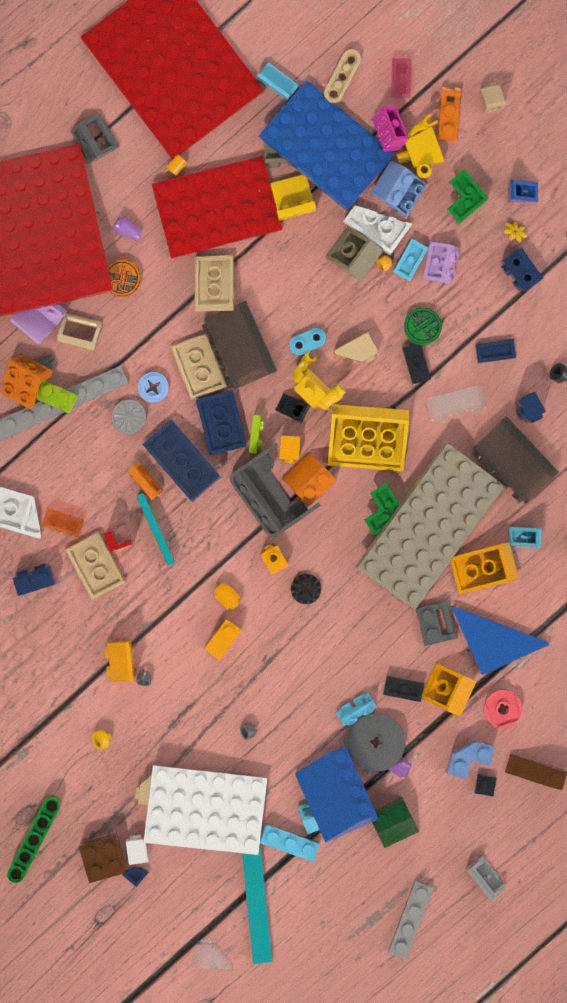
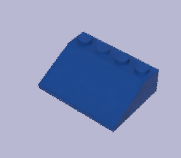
(336, 794)

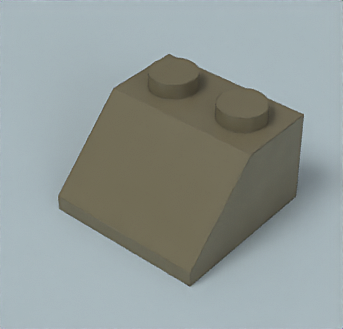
(354, 253)

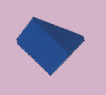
(522, 191)

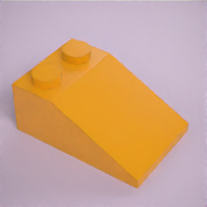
(484, 568)

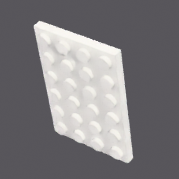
(205, 810)

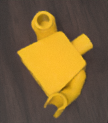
(422, 148)
(312, 388)

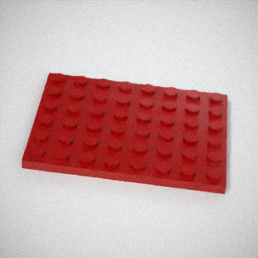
(172, 68)
(48, 232)

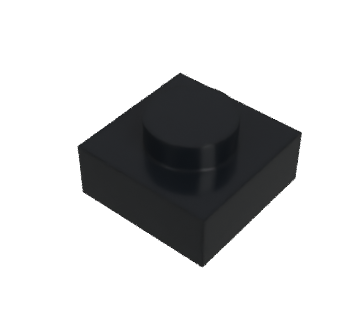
(485, 785)

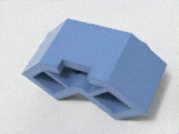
(461, 758)

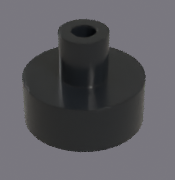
(558, 373)

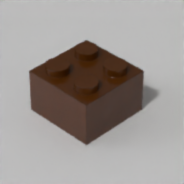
(103, 858)

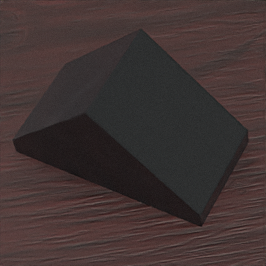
(292, 408)

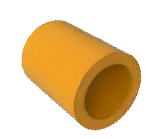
(176, 165)

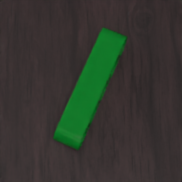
(27, 845)

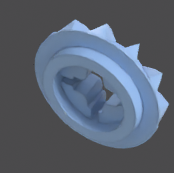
(152, 396)

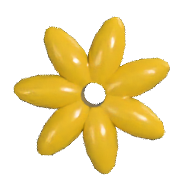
(515, 231)

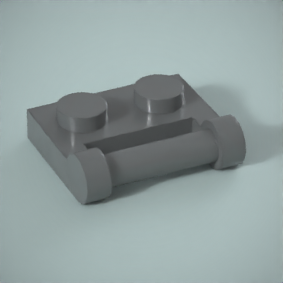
(430, 625)

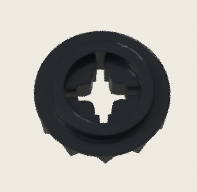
(306, 579)

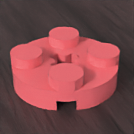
(508, 699)

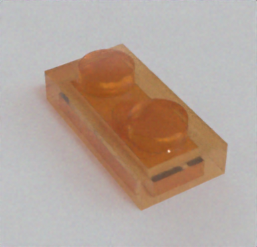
(62, 522)

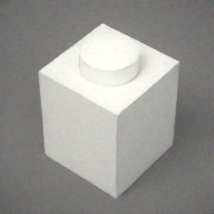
(137, 850)

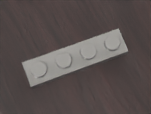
(410, 919)

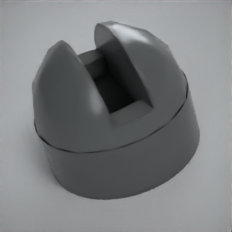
(144, 679)
(248, 731)

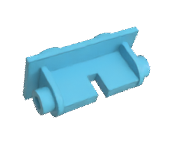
(363, 706)

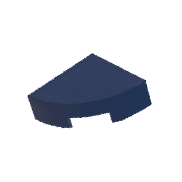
(135, 875)

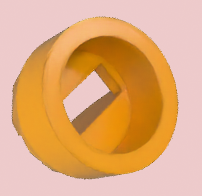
(384, 263)

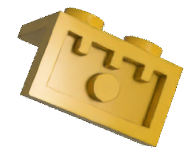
(293, 197)

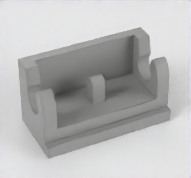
(486, 878)

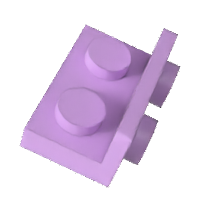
(441, 263)

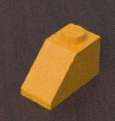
(223, 639)

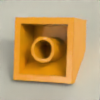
(120, 661)
(448, 689)

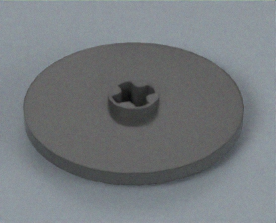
(366, 731)

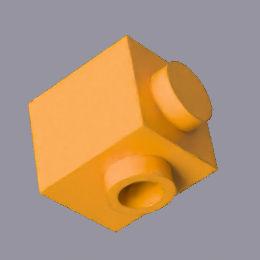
(273, 558)

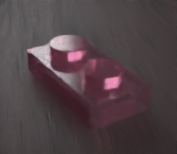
(401, 78)

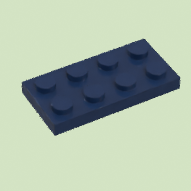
(181, 460)

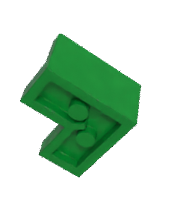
(471, 197)
(387, 504)

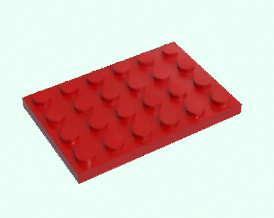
(216, 207)

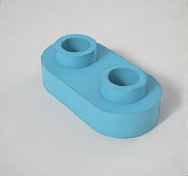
(307, 341)

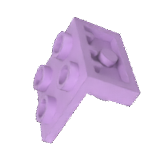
(39, 322)

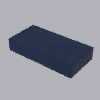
(495, 351)

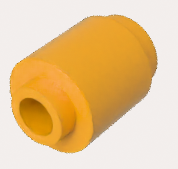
(227, 596)

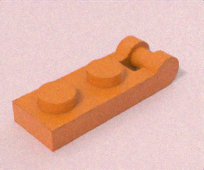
(449, 114)

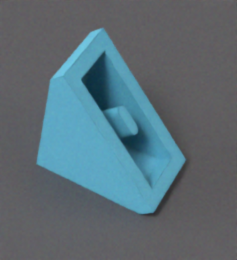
(525, 537)

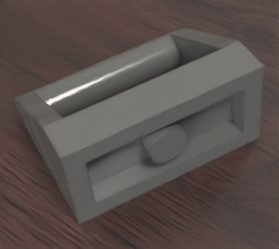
(87, 142)

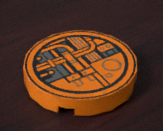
(124, 277)

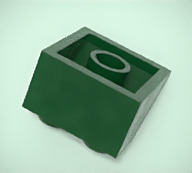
(394, 822)

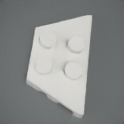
(19, 513)

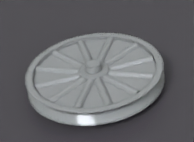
(128, 416)

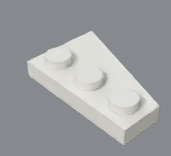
(382, 230)

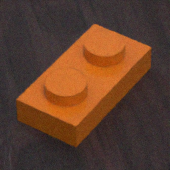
(145, 480)

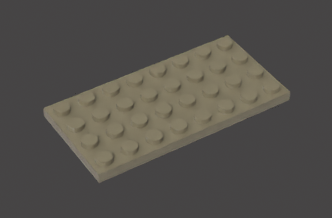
(430, 525)

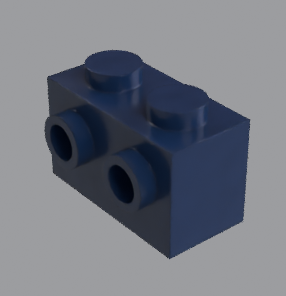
(521, 270)
(530, 408)
(34, 580)

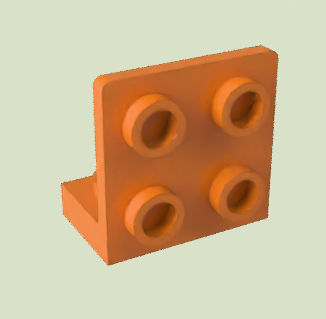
(23, 380)

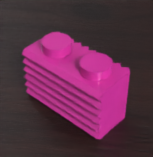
(390, 128)

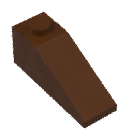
(536, 772)

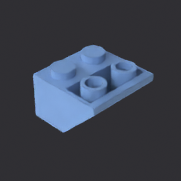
(398, 188)

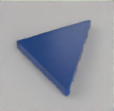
(494, 643)

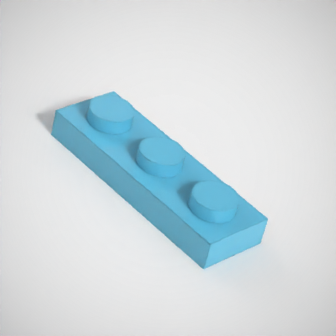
(289, 842)

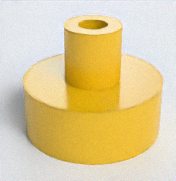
(101, 739)

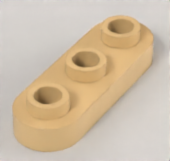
(348, 70)

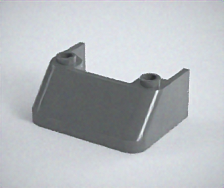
(266, 497)

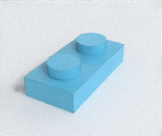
(410, 260)

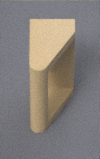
(75, 341)

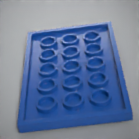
(326, 145)

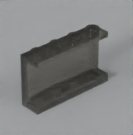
(239, 346)
(514, 460)

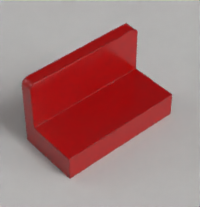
(112, 542)

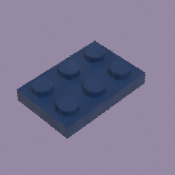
(221, 422)

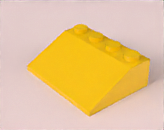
(368, 437)

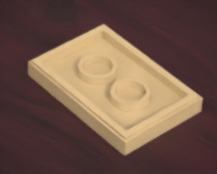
(214, 283)
(198, 366)
(95, 565)

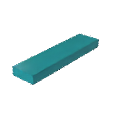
(155, 529)

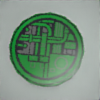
(422, 326)

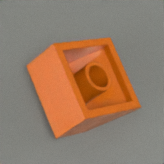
(309, 479)

